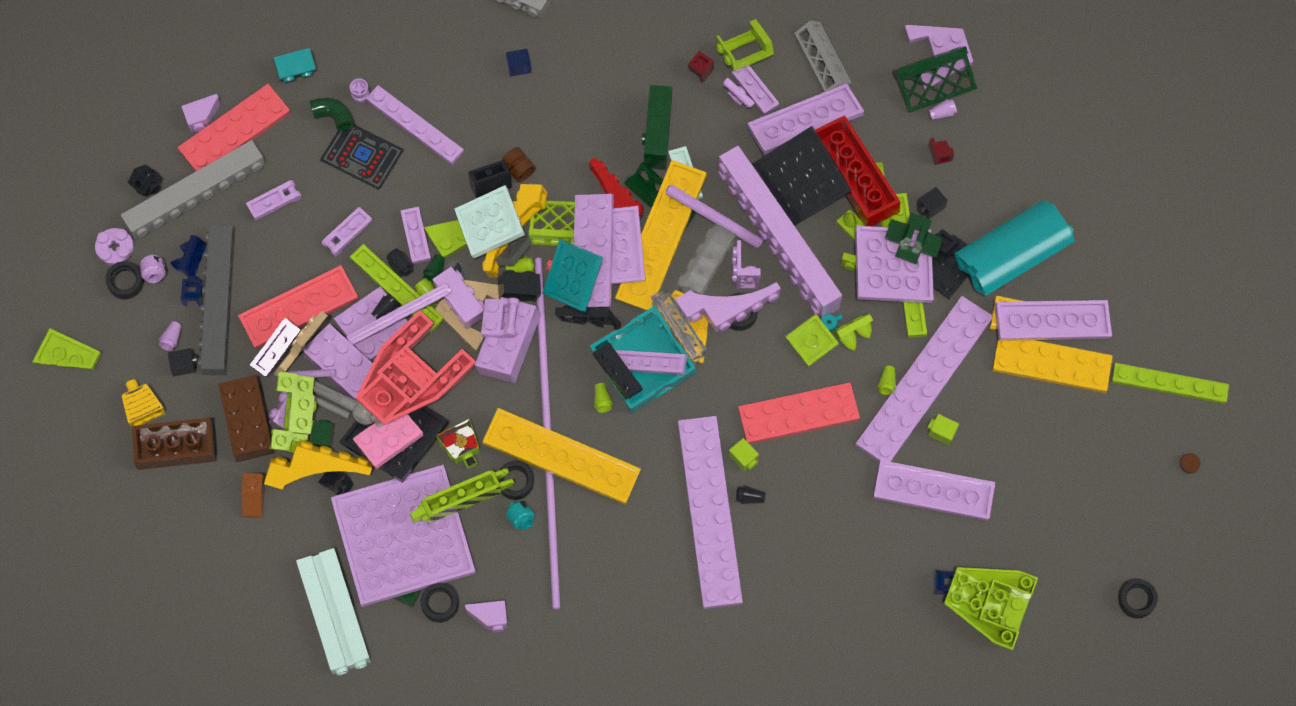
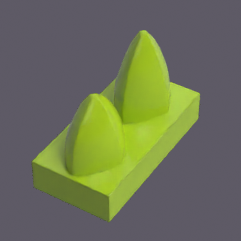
(848, 223)
(846, 332)

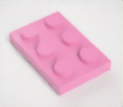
(385, 442)

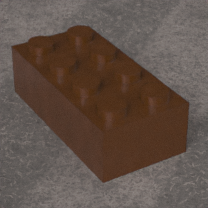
(246, 418)
(173, 443)

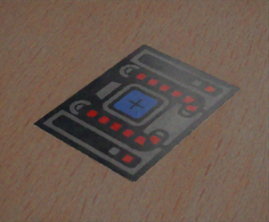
(362, 156)

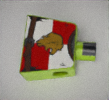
(460, 444)

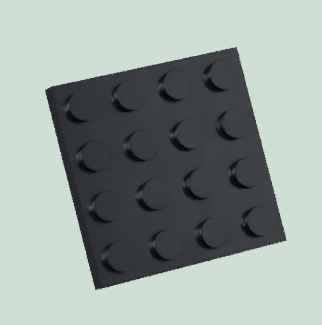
(802, 176)
(404, 462)

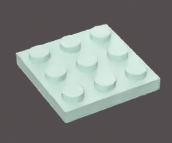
(489, 221)

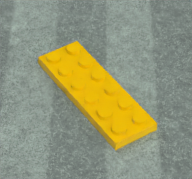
(1053, 364)

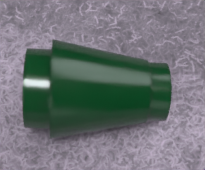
(434, 267)

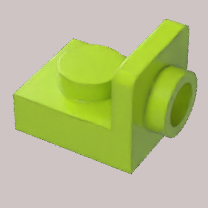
(849, 262)

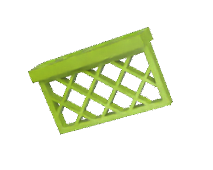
(548, 235)

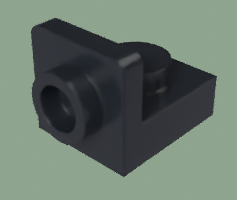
(948, 243)
(336, 482)

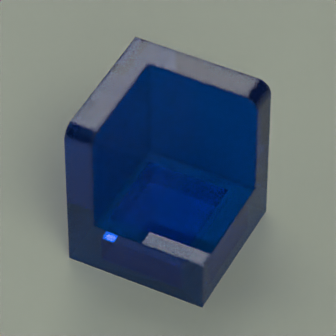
(518, 62)

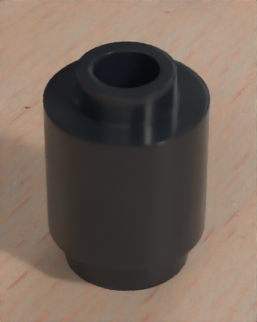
(400, 262)

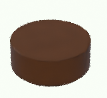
(1190, 463)

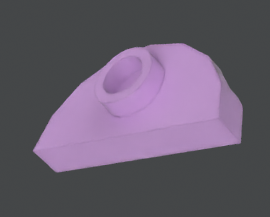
(737, 93)

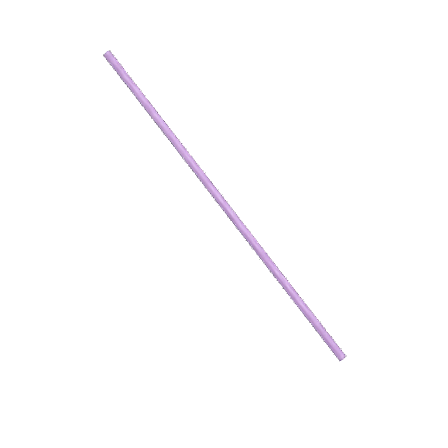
(547, 424)

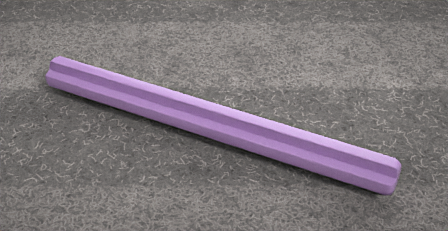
(713, 215)
(399, 314)

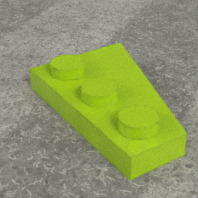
(447, 237)
(66, 352)

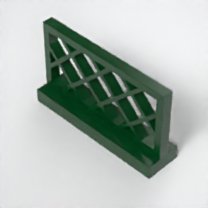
(931, 63)

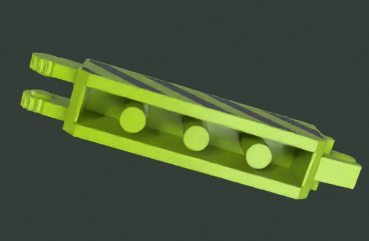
(461, 496)

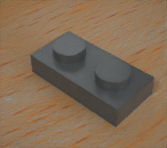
(513, 251)

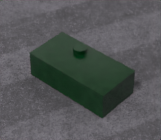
(657, 127)

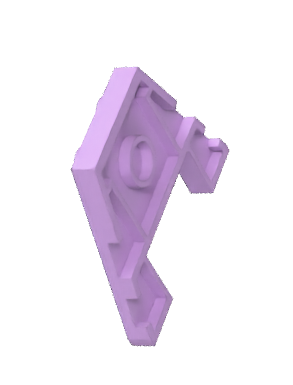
(940, 40)

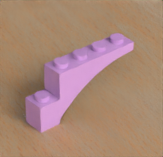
(723, 311)

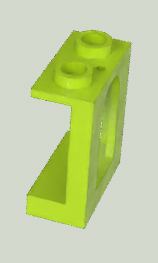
(756, 33)

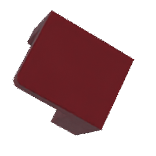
(701, 65)
(940, 151)

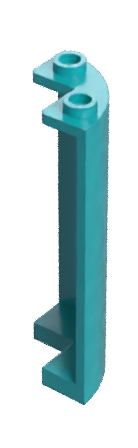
(1015, 247)

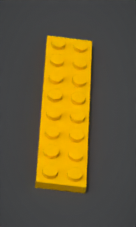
(662, 234)
(561, 456)

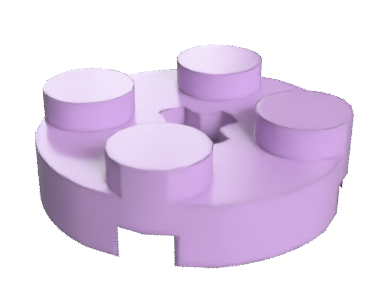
(109, 237)

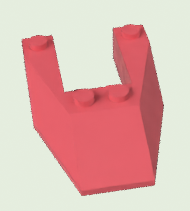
(402, 381)

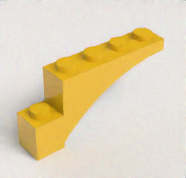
(529, 201)
(312, 460)

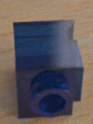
(192, 281)
(940, 587)

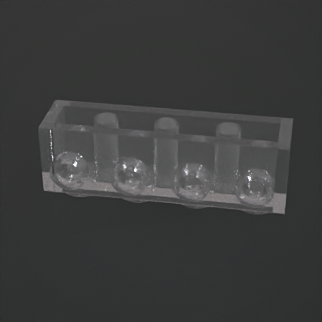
(708, 260)

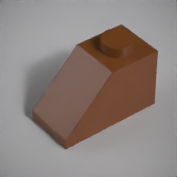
(252, 495)

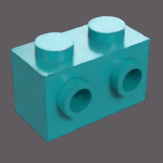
(294, 64)

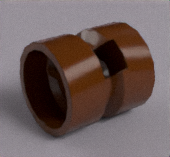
(520, 166)

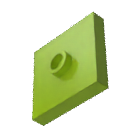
(812, 340)

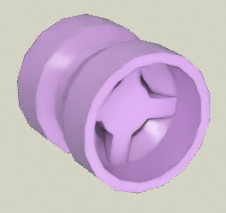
(357, 87)

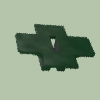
(903, 232)

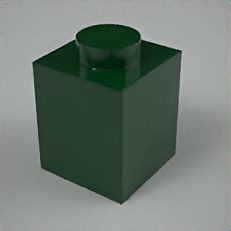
(322, 434)

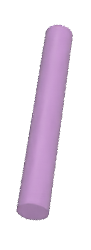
(316, 373)

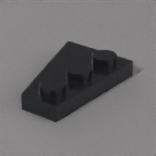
(594, 316)

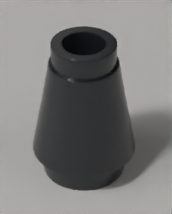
(386, 305)
(749, 495)

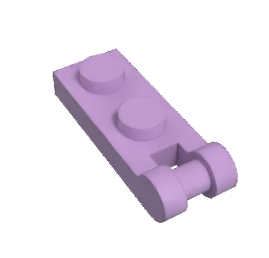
(273, 200)
(347, 231)

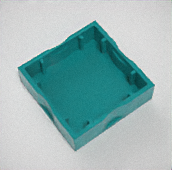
(647, 334)

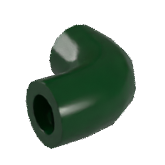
(335, 109)

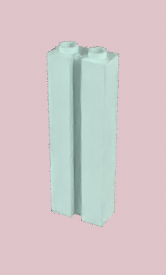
(333, 612)

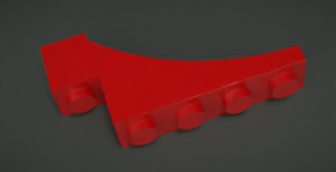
(611, 185)

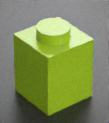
(942, 429)
(744, 455)

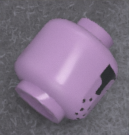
(152, 268)

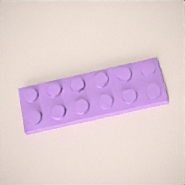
(816, 111)
(595, 233)
(1053, 320)
(934, 490)

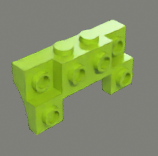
(298, 411)

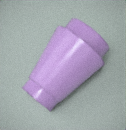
(943, 110)
(170, 337)

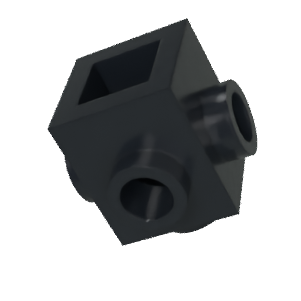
(144, 180)

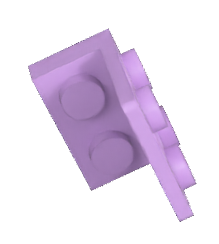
(743, 277)

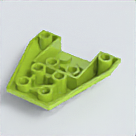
(991, 601)

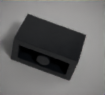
(489, 178)
(519, 285)

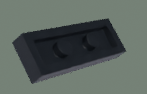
(617, 371)

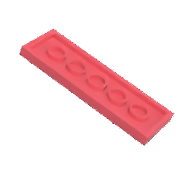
(235, 128)
(298, 305)
(798, 413)

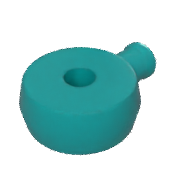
(831, 319)

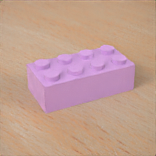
(335, 352)
(504, 356)

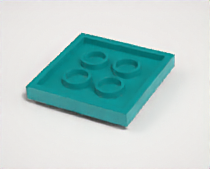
(572, 275)

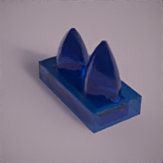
(192, 256)

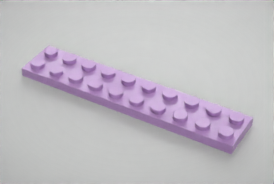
(924, 381)
(710, 512)

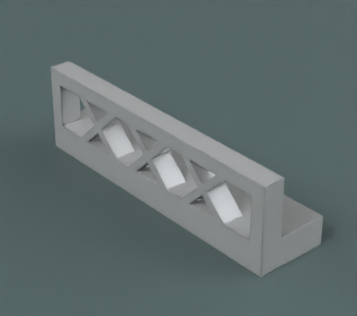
(826, 51)

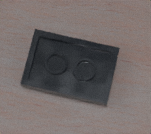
(946, 273)

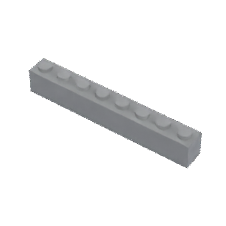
(193, 189)

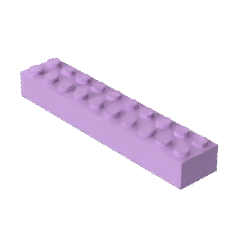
(779, 233)

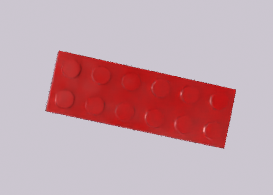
(870, 191)

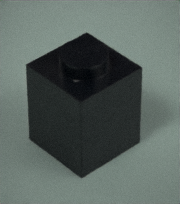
(931, 203)
(182, 362)

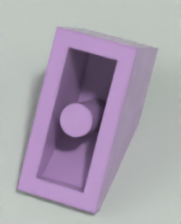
(201, 112)
(489, 614)

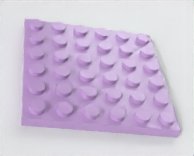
(390, 551)

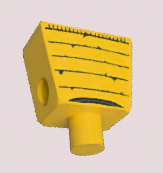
(140, 404)

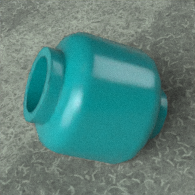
(520, 515)

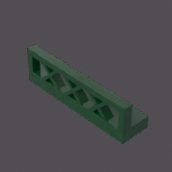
(647, 191)

